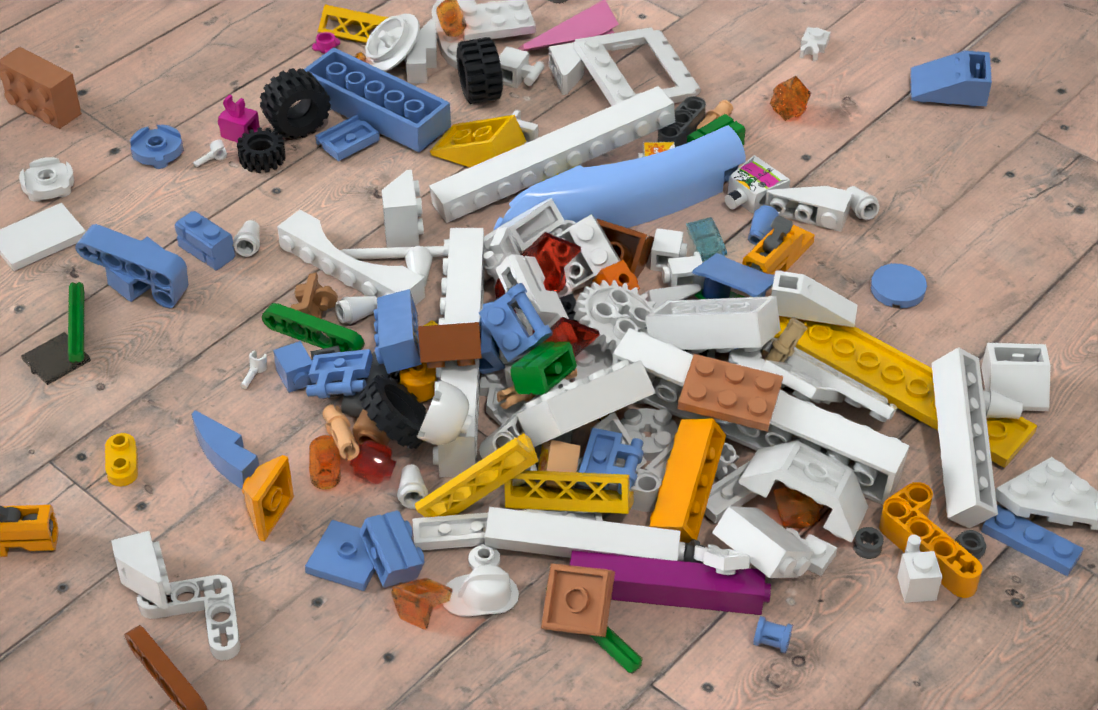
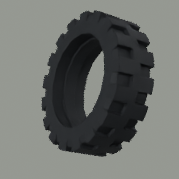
(394, 410)

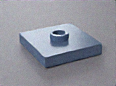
(341, 557)

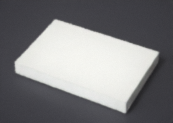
(39, 236)

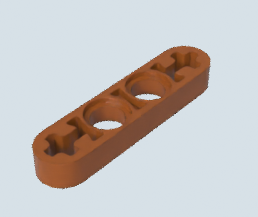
(163, 670)

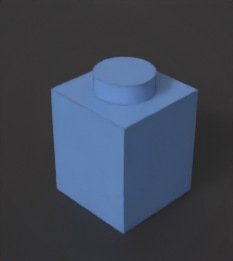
(293, 366)

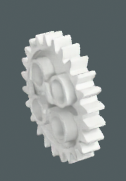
(612, 312)

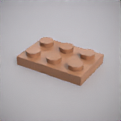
(730, 392)

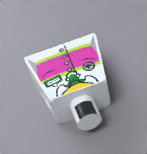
(751, 182)

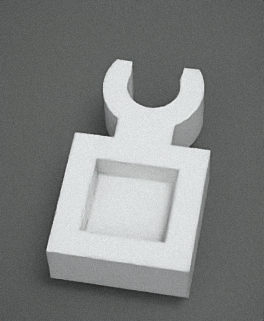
(813, 42)
(823, 553)
(724, 560)

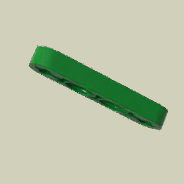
(285, 320)

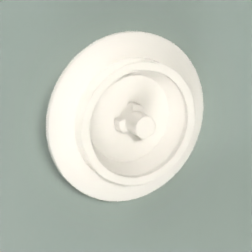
(392, 41)

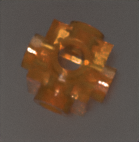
(790, 98)
(796, 508)

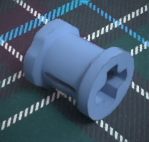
(773, 634)

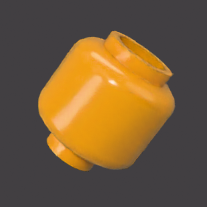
(419, 381)

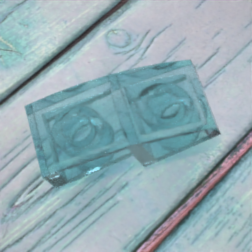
(706, 238)

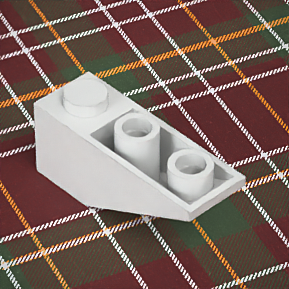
(816, 205)
(809, 300)
(142, 567)

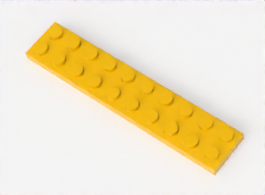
(899, 379)

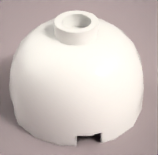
(446, 415)

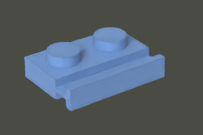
(347, 137)

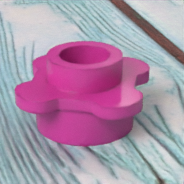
(325, 41)

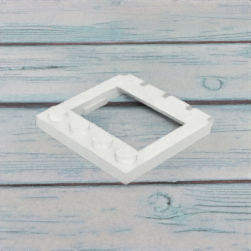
(610, 79)

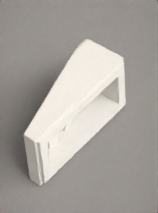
(675, 293)

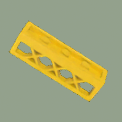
(347, 17)
(480, 479)
(566, 498)

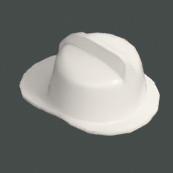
(482, 592)

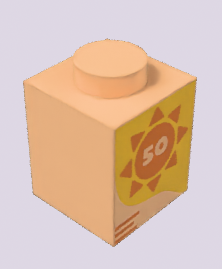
(558, 457)

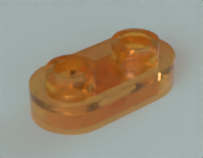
(451, 18)
(324, 462)

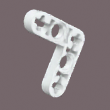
(211, 603)

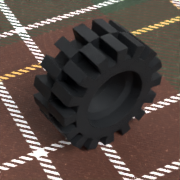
(271, 148)

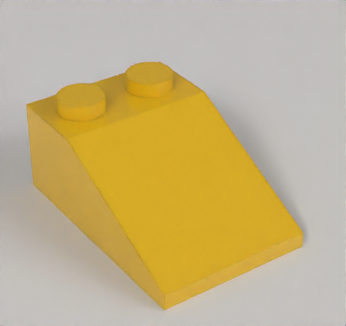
(479, 140)

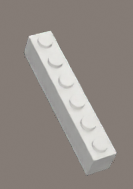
(964, 439)

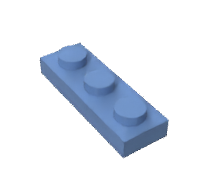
(1033, 540)

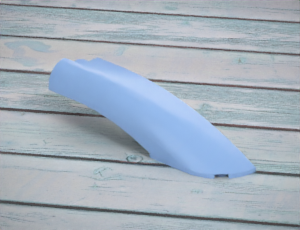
(641, 187)

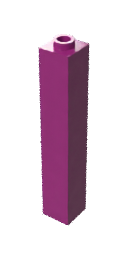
(680, 583)

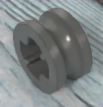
(869, 535)

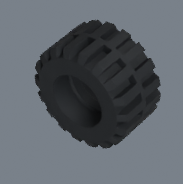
(479, 70)
(287, 90)

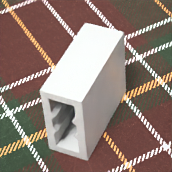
(768, 543)

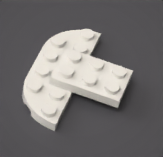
(486, 20)
(822, 383)

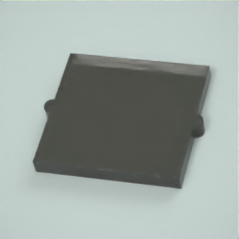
(51, 359)

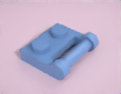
(507, 327)

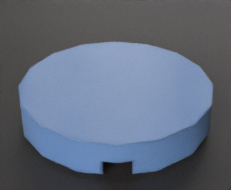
(898, 285)

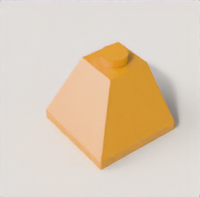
(268, 494)

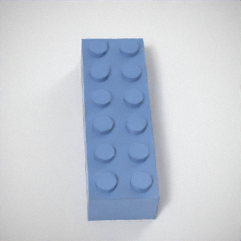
(381, 99)

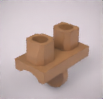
(313, 297)

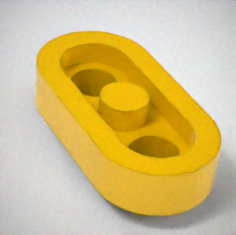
(121, 453)

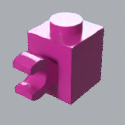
(236, 119)

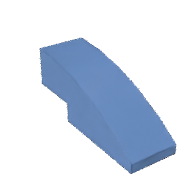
(224, 449)

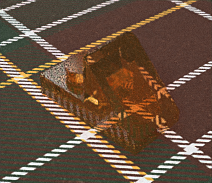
(417, 598)

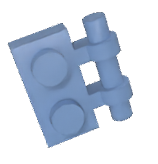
(339, 366)
(602, 454)

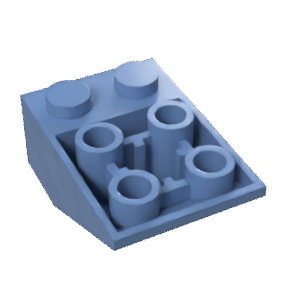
(953, 79)

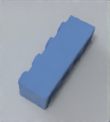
(397, 331)

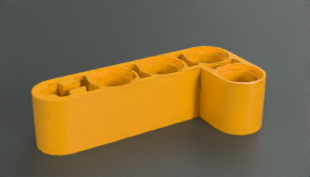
(907, 515)

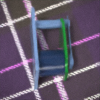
(723, 274)

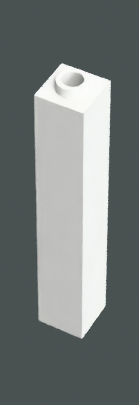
(562, 534)

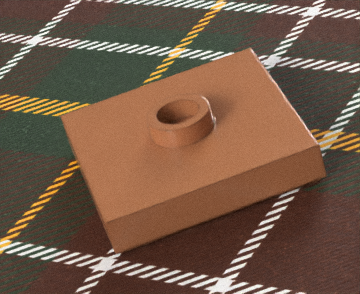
(578, 600)

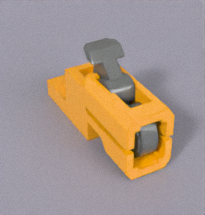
(779, 247)
(28, 527)

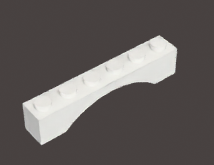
(305, 238)

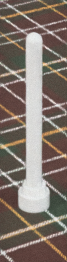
(387, 253)

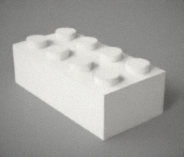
(716, 323)
(585, 401)

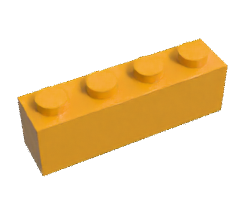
(689, 477)

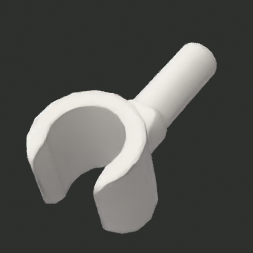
(217, 152)
(256, 366)

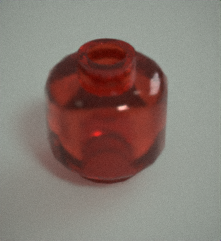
(373, 462)

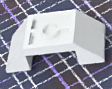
(813, 475)

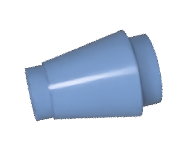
(761, 223)

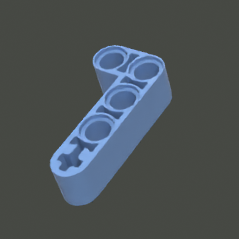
(138, 260)

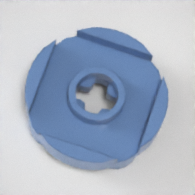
(156, 146)

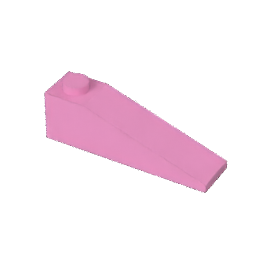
(591, 22)

